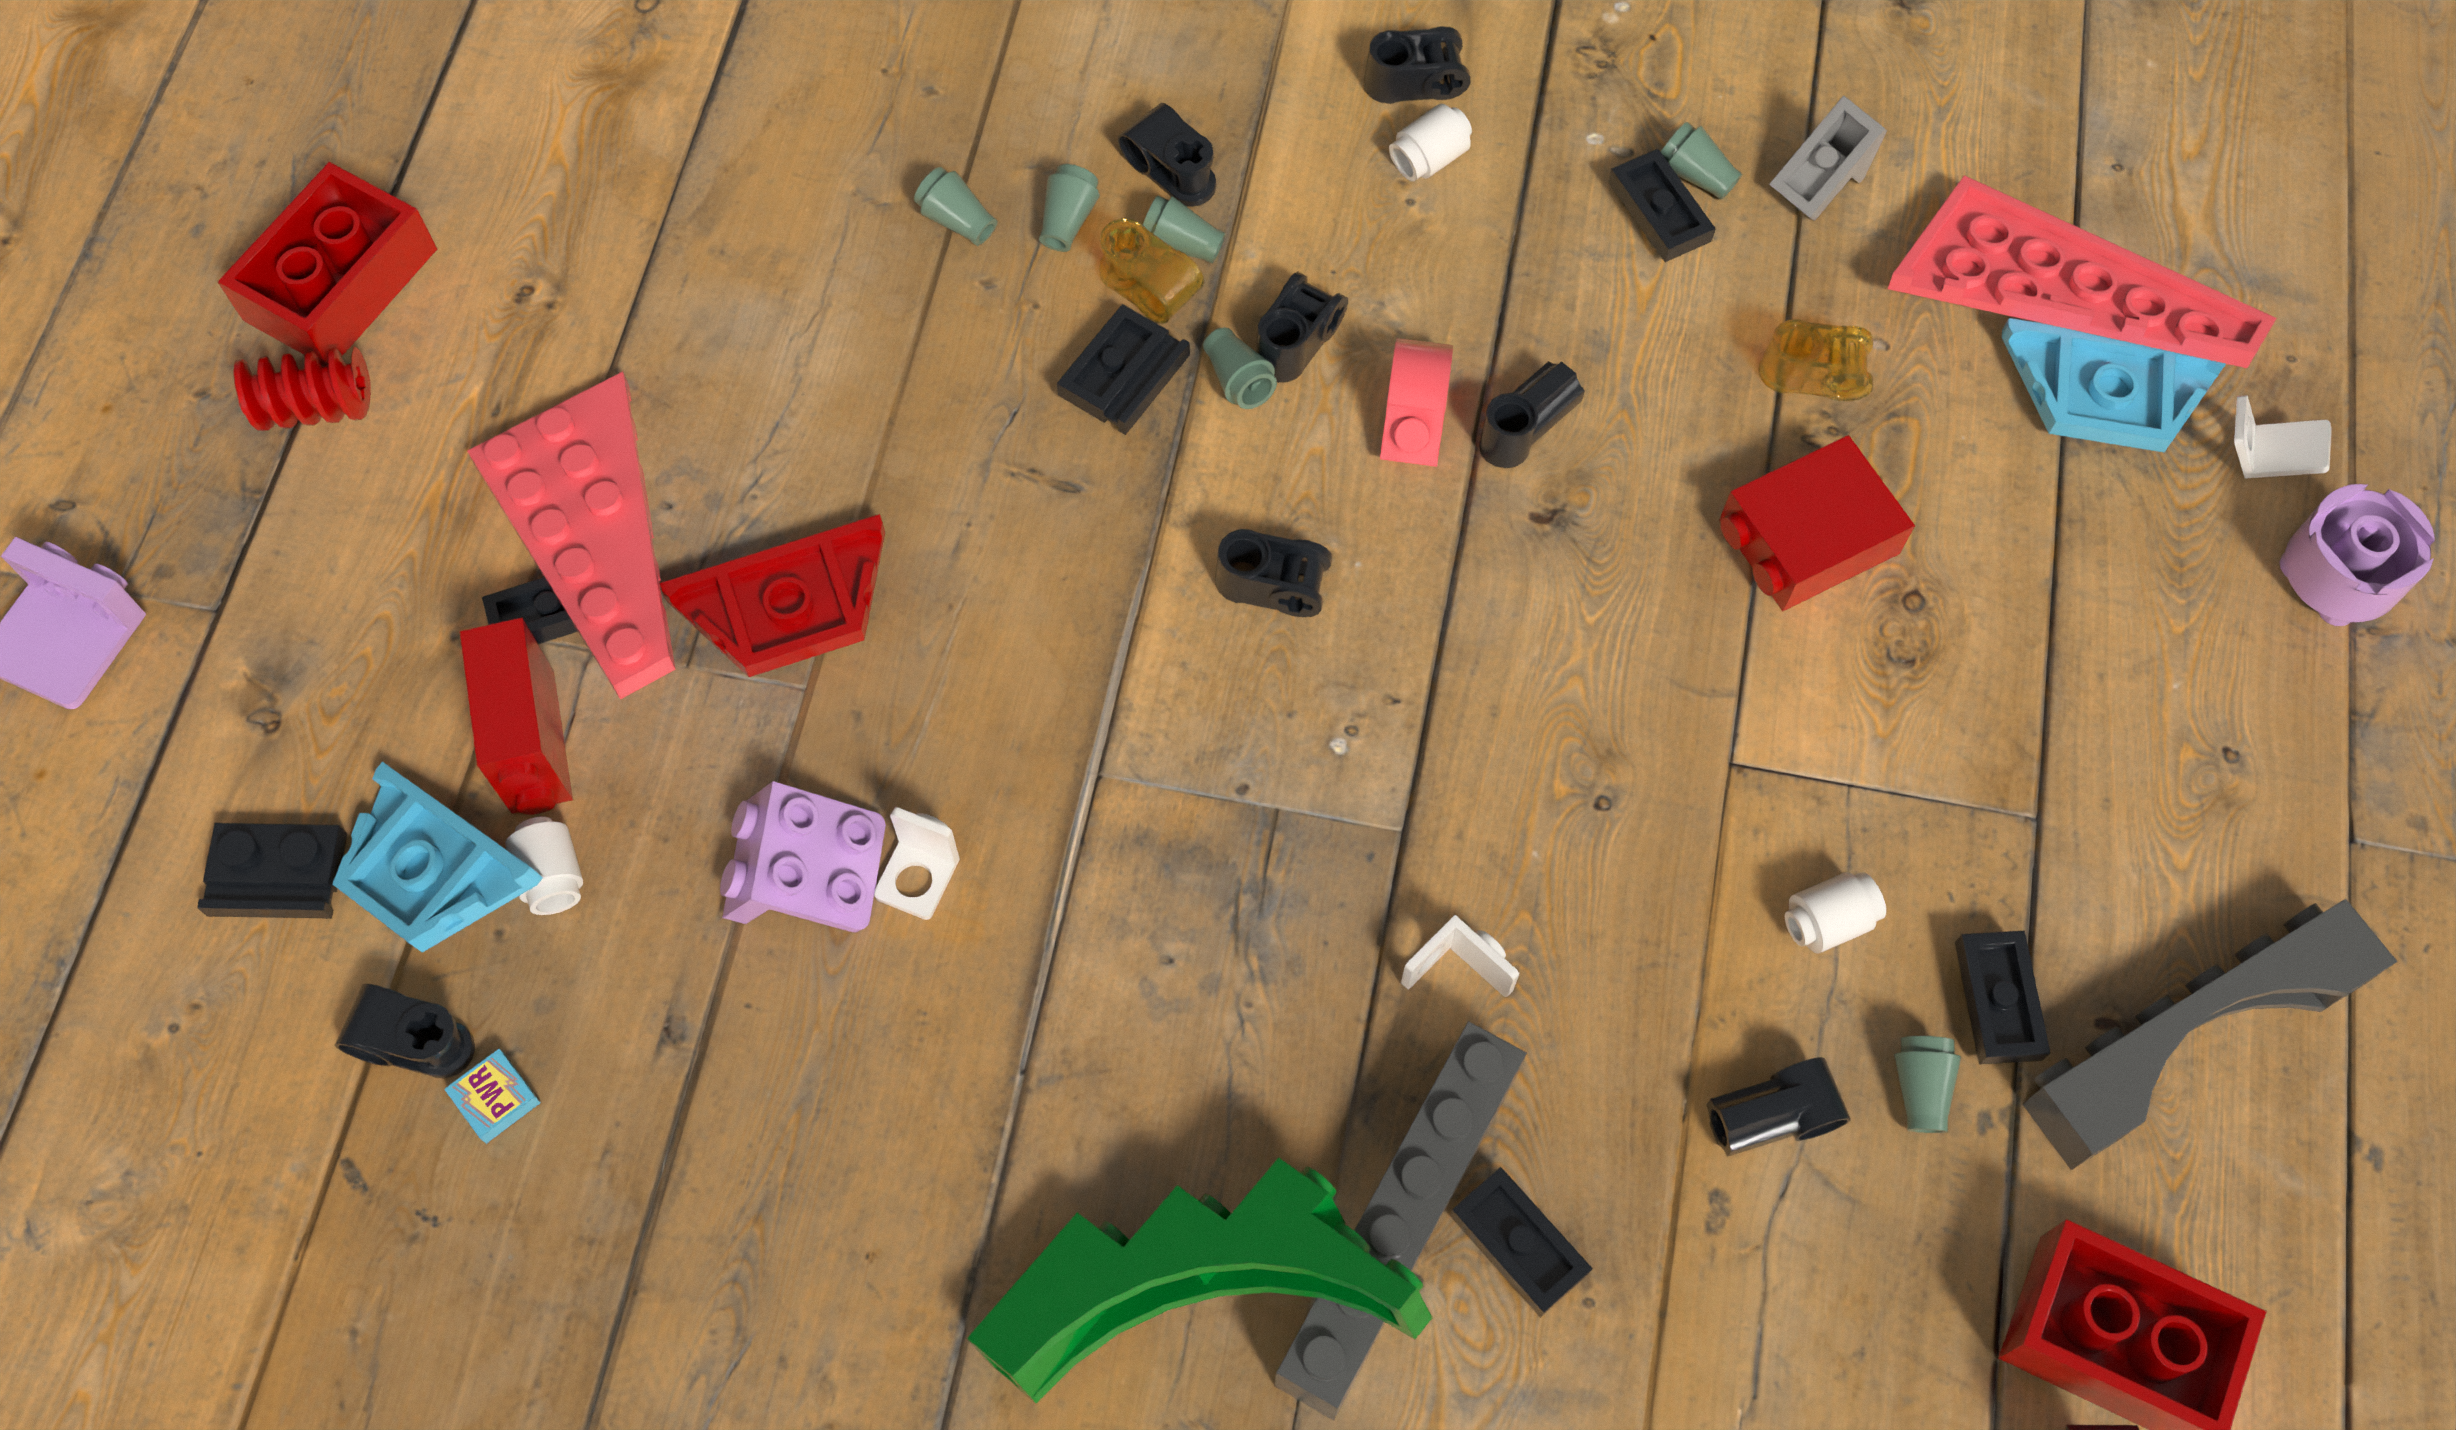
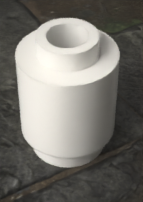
(1431, 142)
(550, 852)
(1835, 911)

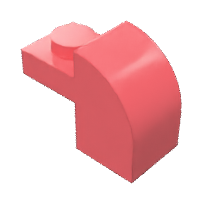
(1416, 402)

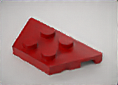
(786, 598)

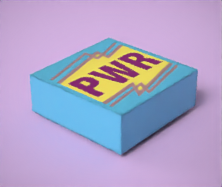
(492, 1096)

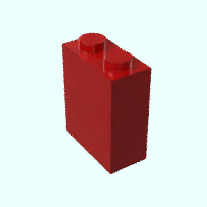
(1815, 523)
(515, 717)

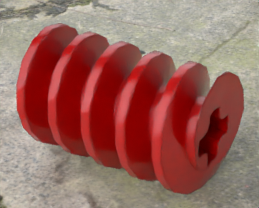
(305, 392)

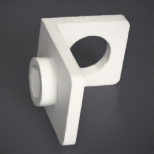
(2280, 447)
(922, 843)
(1476, 949)

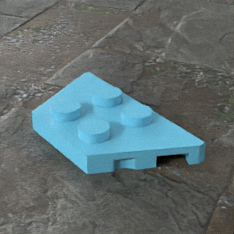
(2107, 386)
(425, 865)

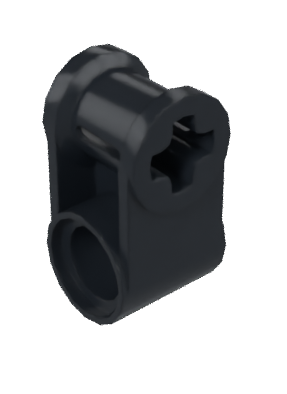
(1414, 63)
(1171, 155)
(1302, 322)
(1276, 572)
(405, 1034)

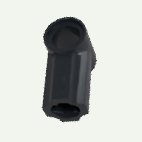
(1528, 414)
(1794, 1103)

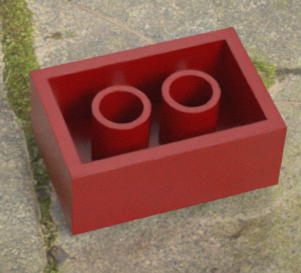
(328, 264)
(2131, 1333)

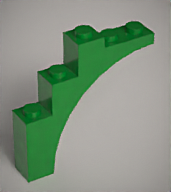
(1188, 1251)

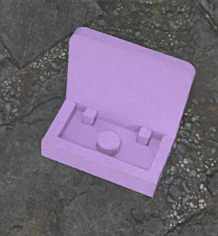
(63, 623)
(803, 859)

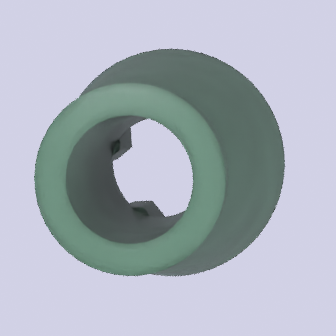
(1700, 161)
(1068, 202)
(953, 205)
(1183, 229)
(1242, 372)
(1927, 1081)

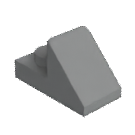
(1829, 158)

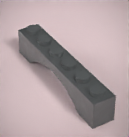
(2111, 1091)
(1405, 1211)

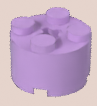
(2358, 554)

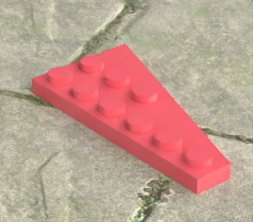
(2035, 267)
(585, 518)

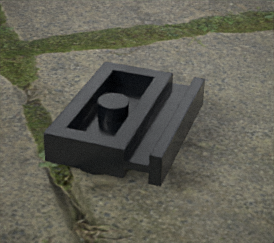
(1123, 369)
(272, 870)

